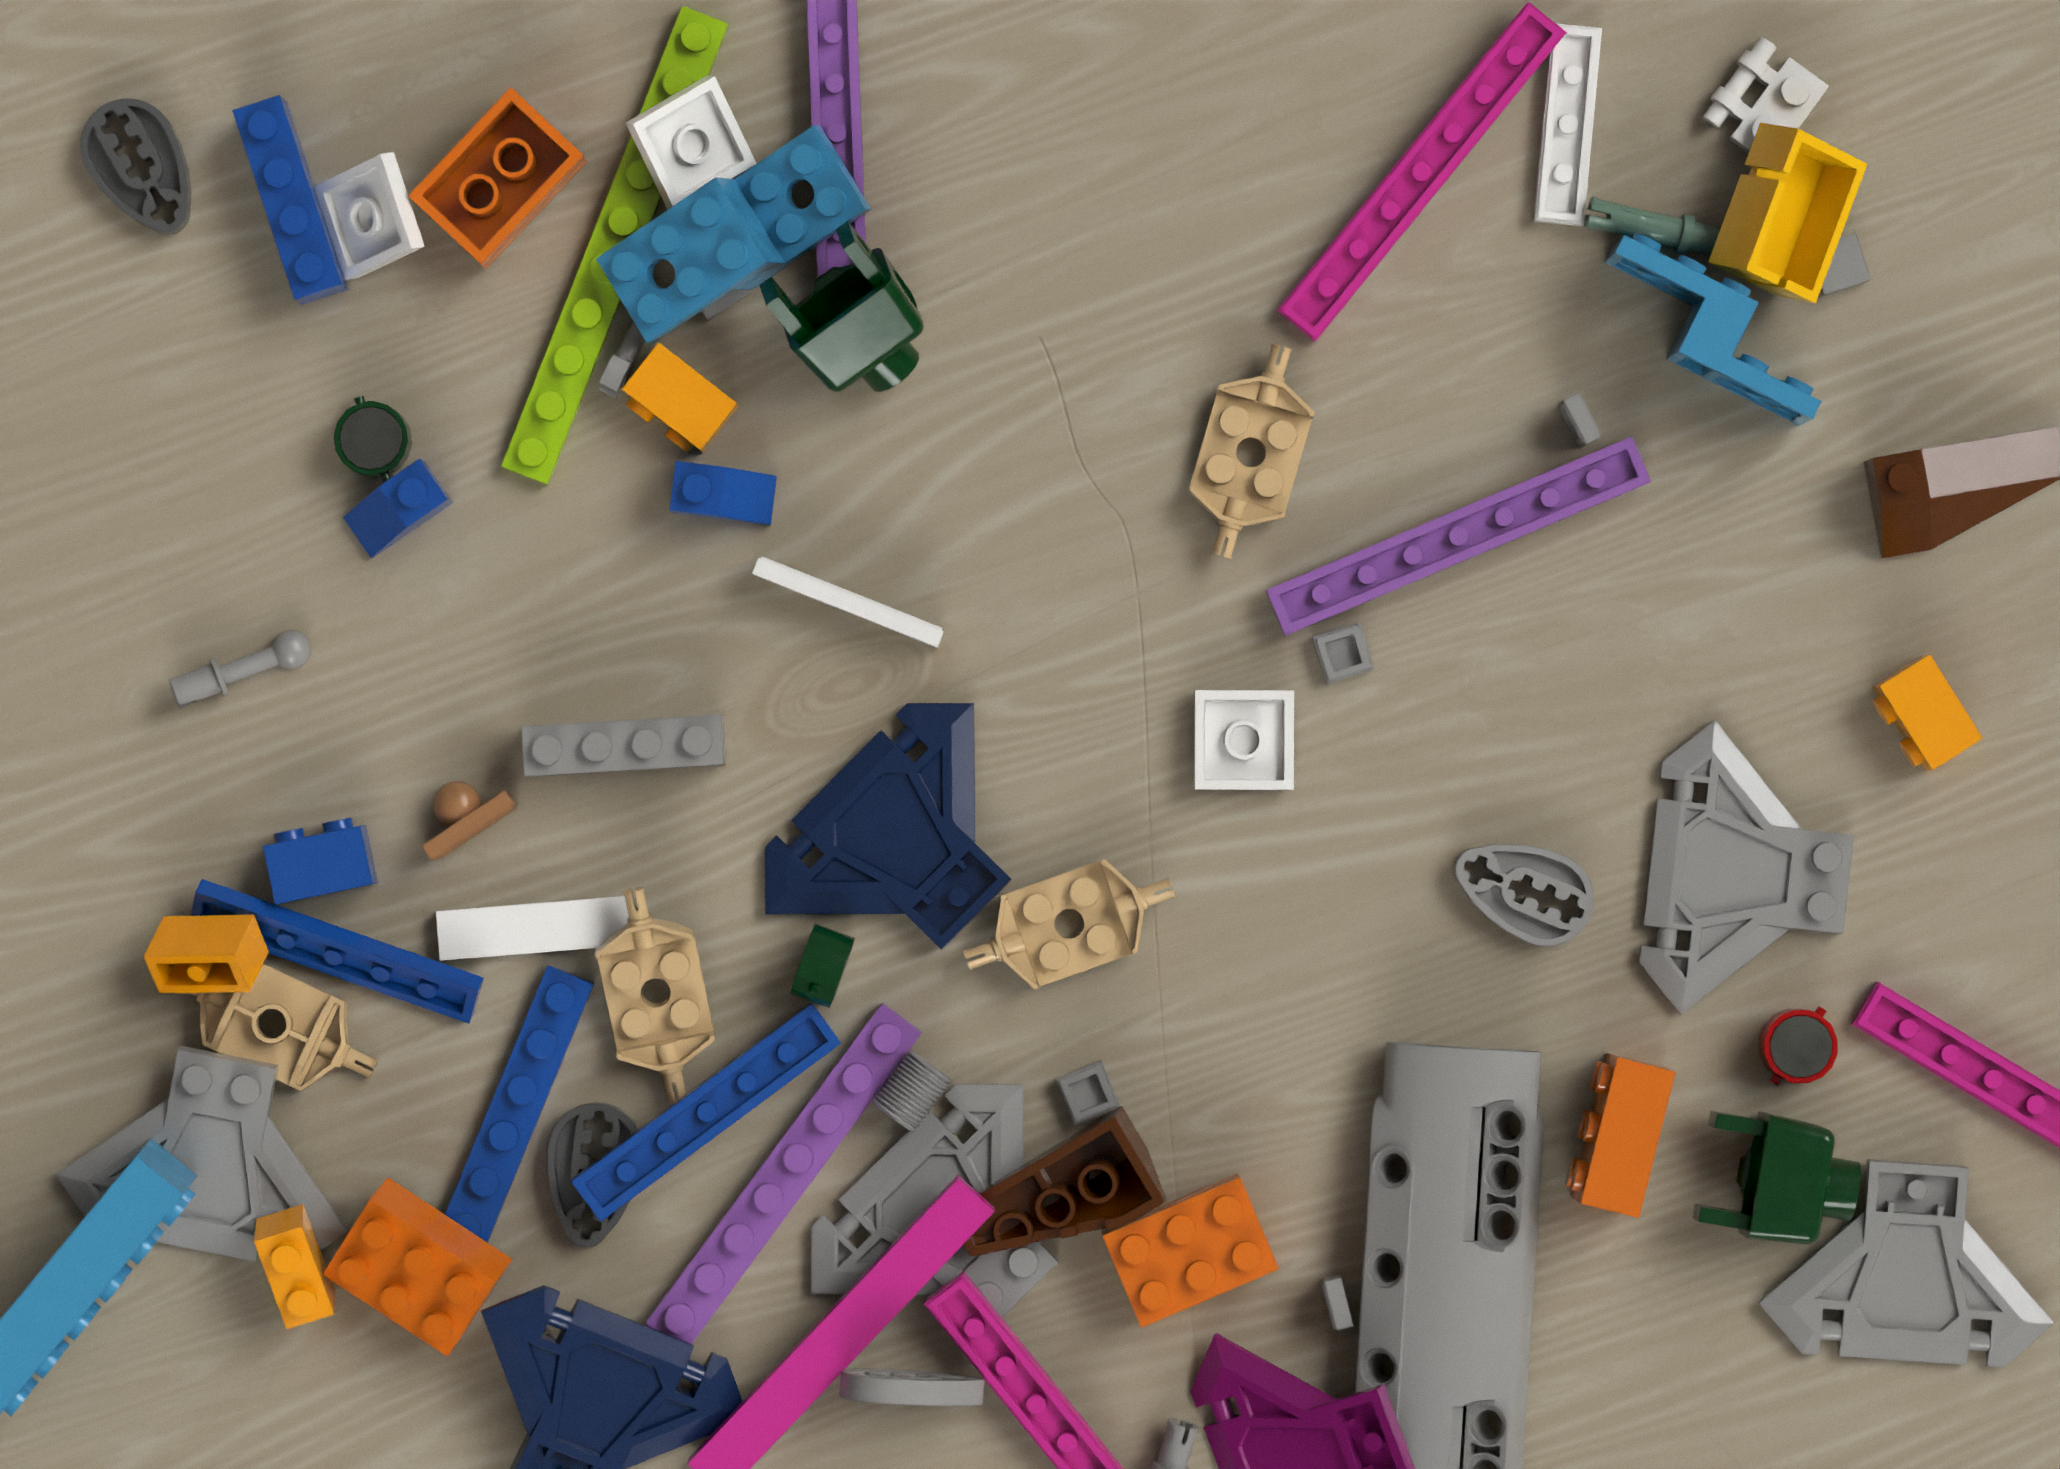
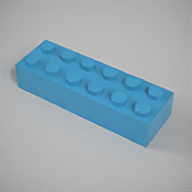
(89, 1267)

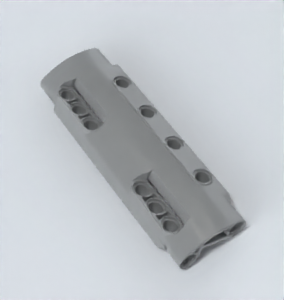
(1460, 1305)

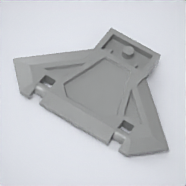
(1731, 871)
(224, 1135)
(913, 1176)
(1908, 1278)

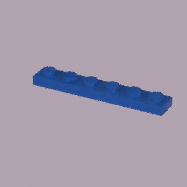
(349, 954)
(519, 1101)
(705, 1111)

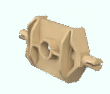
(1257, 410)
(1111, 927)
(645, 1032)
(313, 1035)

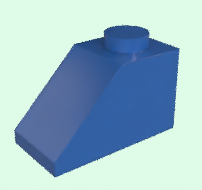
(722, 493)
(397, 507)

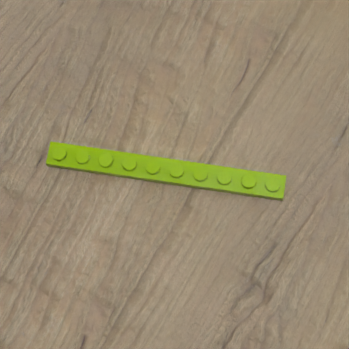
(592, 298)

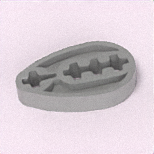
(1543, 868)
(910, 1387)

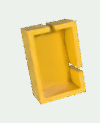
(1788, 212)

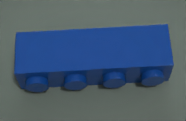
(290, 199)

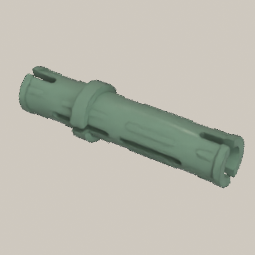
(1677, 232)

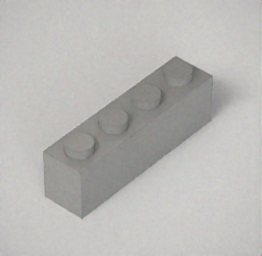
(623, 745)

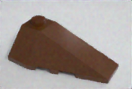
(1947, 489)
(1076, 1187)

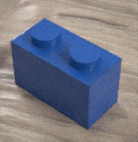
(319, 863)

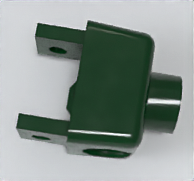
(852, 320)
(1785, 1180)

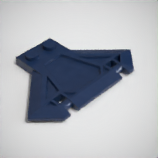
(894, 832)
(604, 1386)

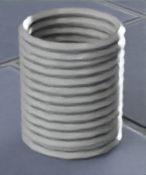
(911, 1091)

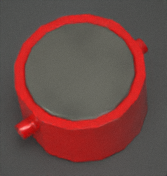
(1798, 1045)

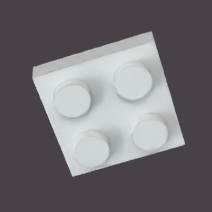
(690, 140)
(369, 216)
(1243, 739)

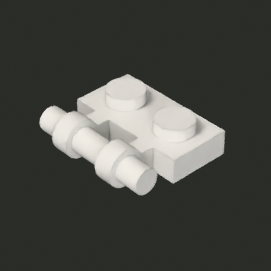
(1784, 102)

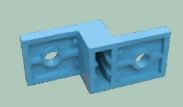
(733, 234)
(1713, 328)

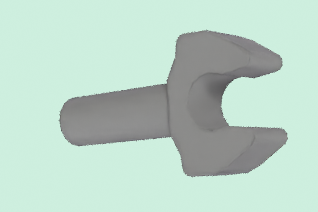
(621, 363)

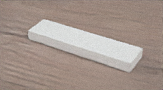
(1567, 127)
(848, 601)
(529, 927)

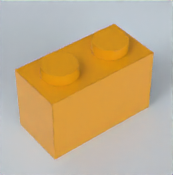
(679, 399)
(1925, 713)
(206, 954)
(294, 1266)

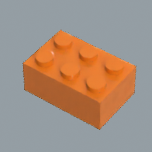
(498, 178)
(1620, 1134)
(1190, 1250)
(417, 1266)

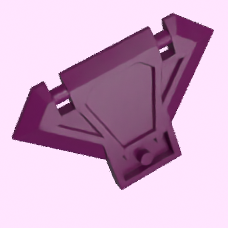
(1290, 1421)

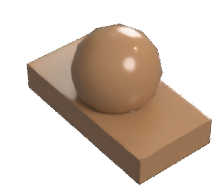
(461, 812)

